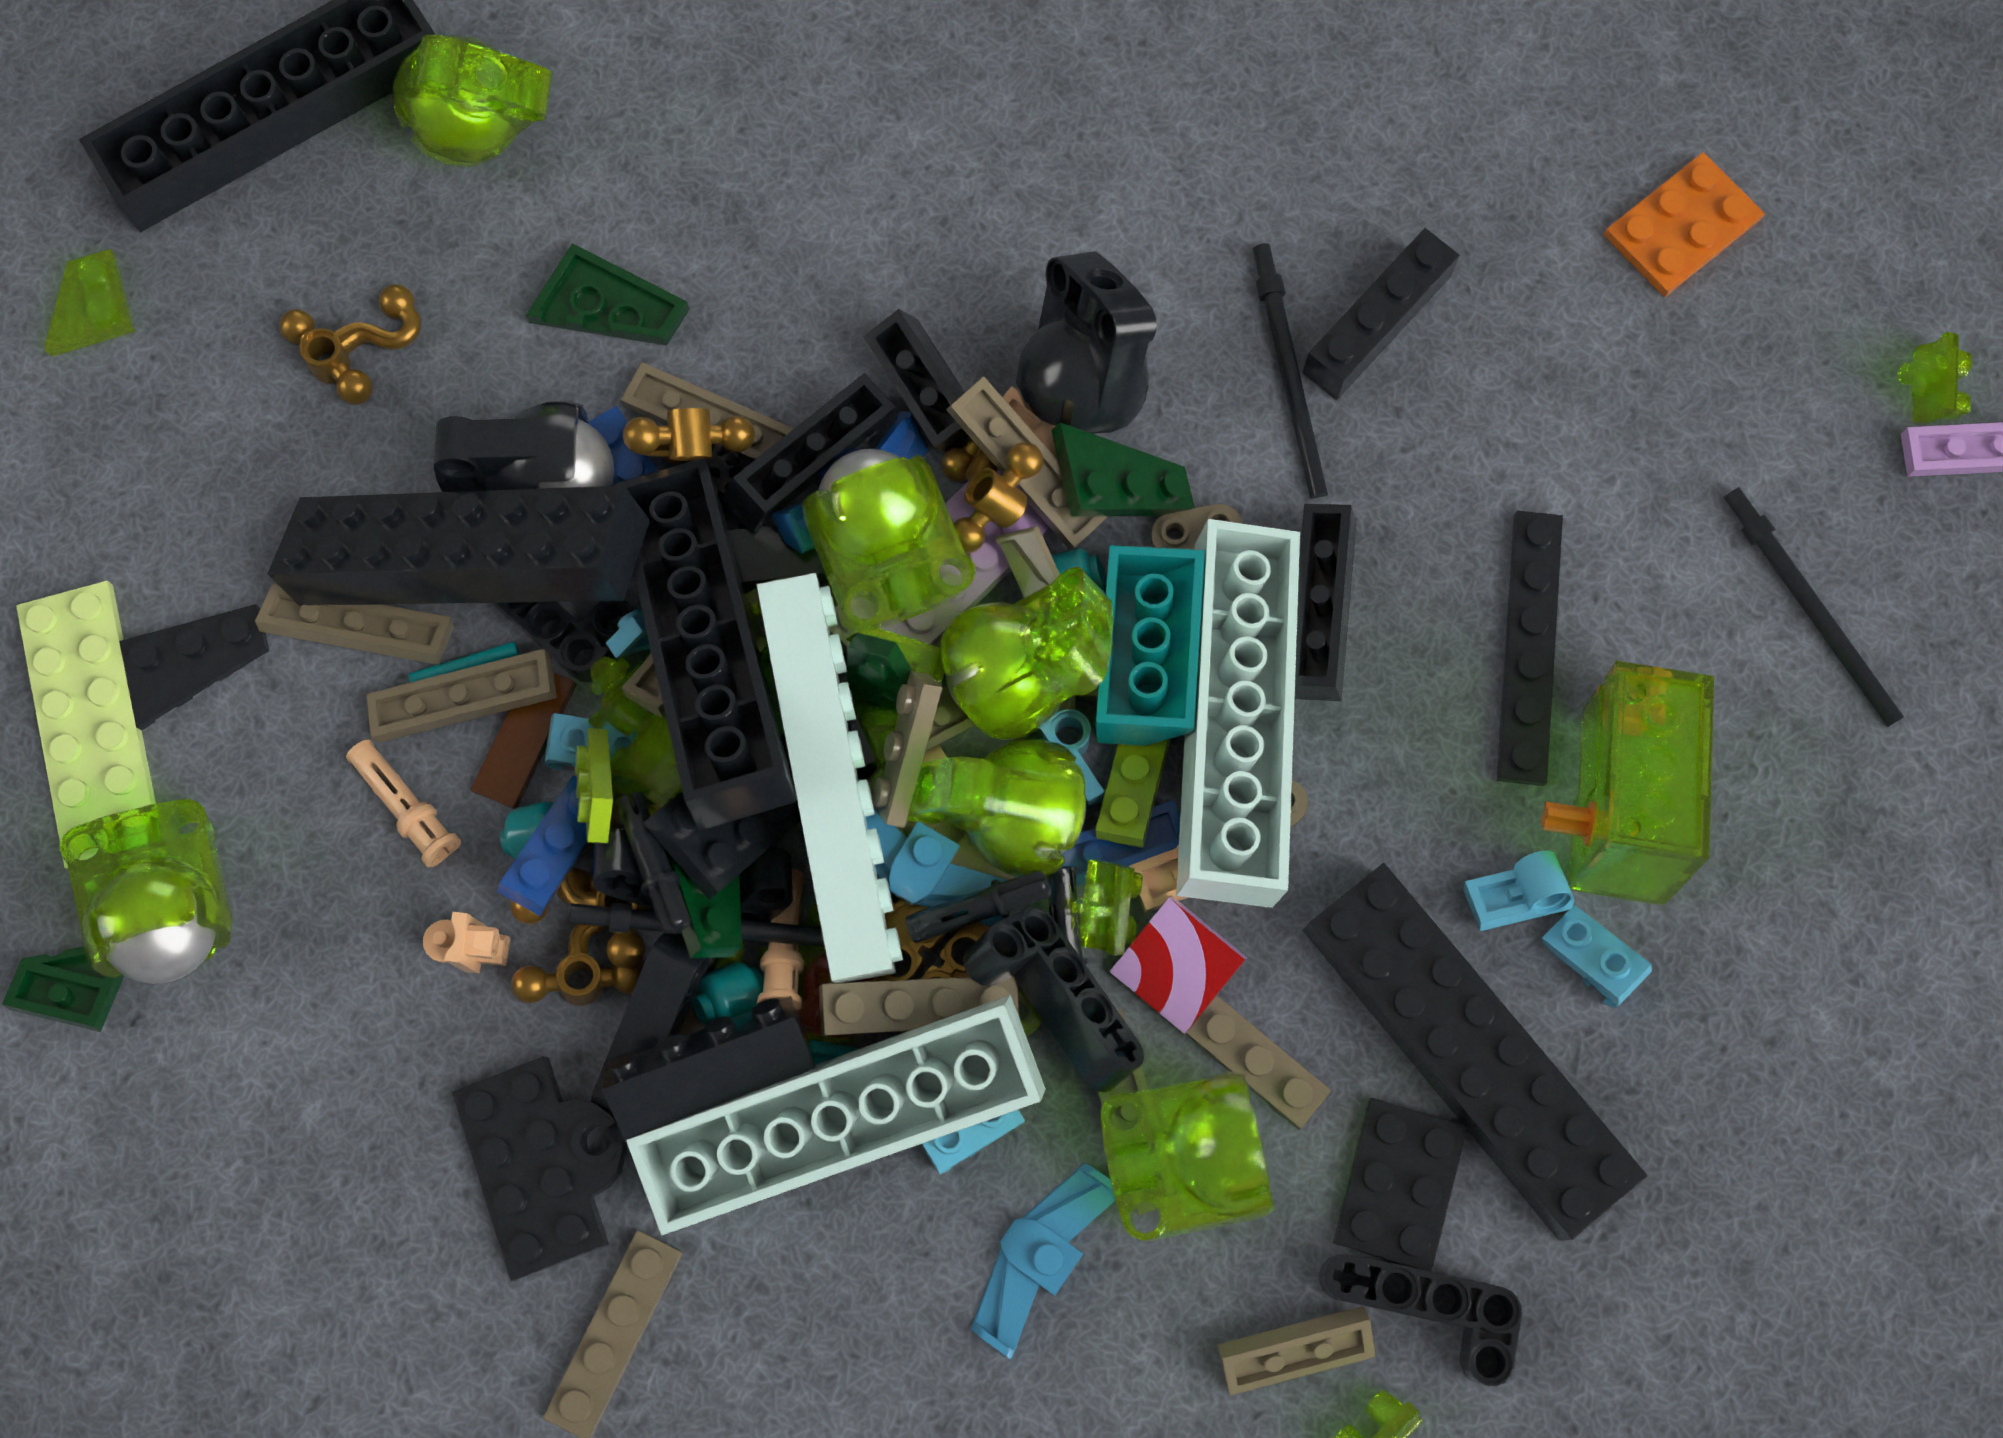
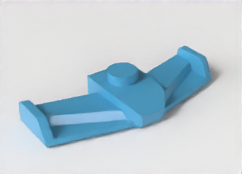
(922, 869)
(1037, 1254)

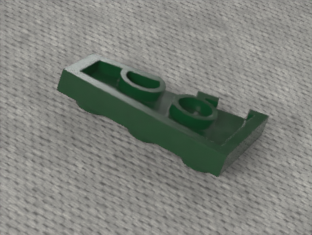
(606, 300)
(1117, 479)
(714, 922)

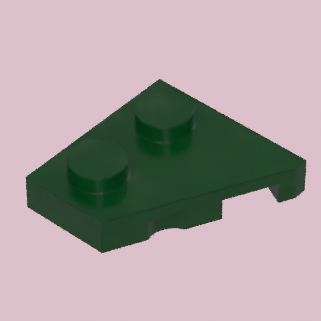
(876, 670)
(63, 990)

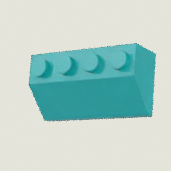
(1153, 646)

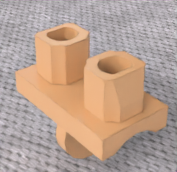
(466, 943)

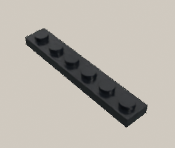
(1530, 649)

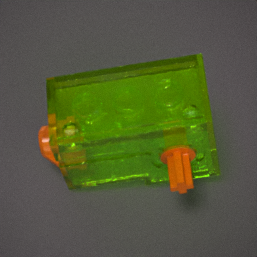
(1641, 785)

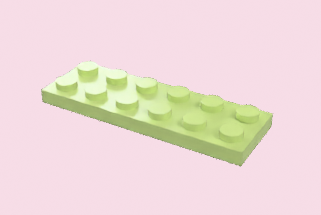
(84, 706)

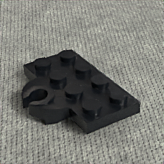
(538, 1165)

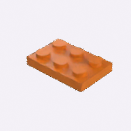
(1683, 224)

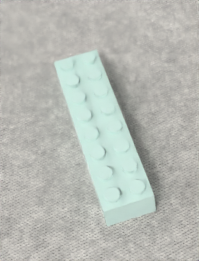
(1242, 739)
(826, 778)
(839, 1115)

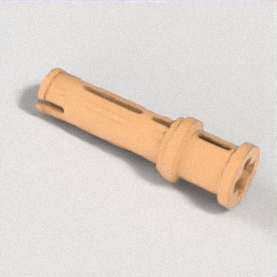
(411, 822)
(783, 961)

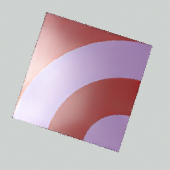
(1178, 964)

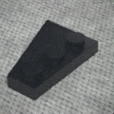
(182, 660)

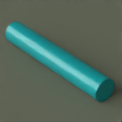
(486, 656)

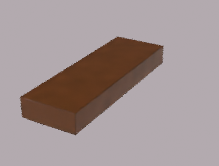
(520, 748)

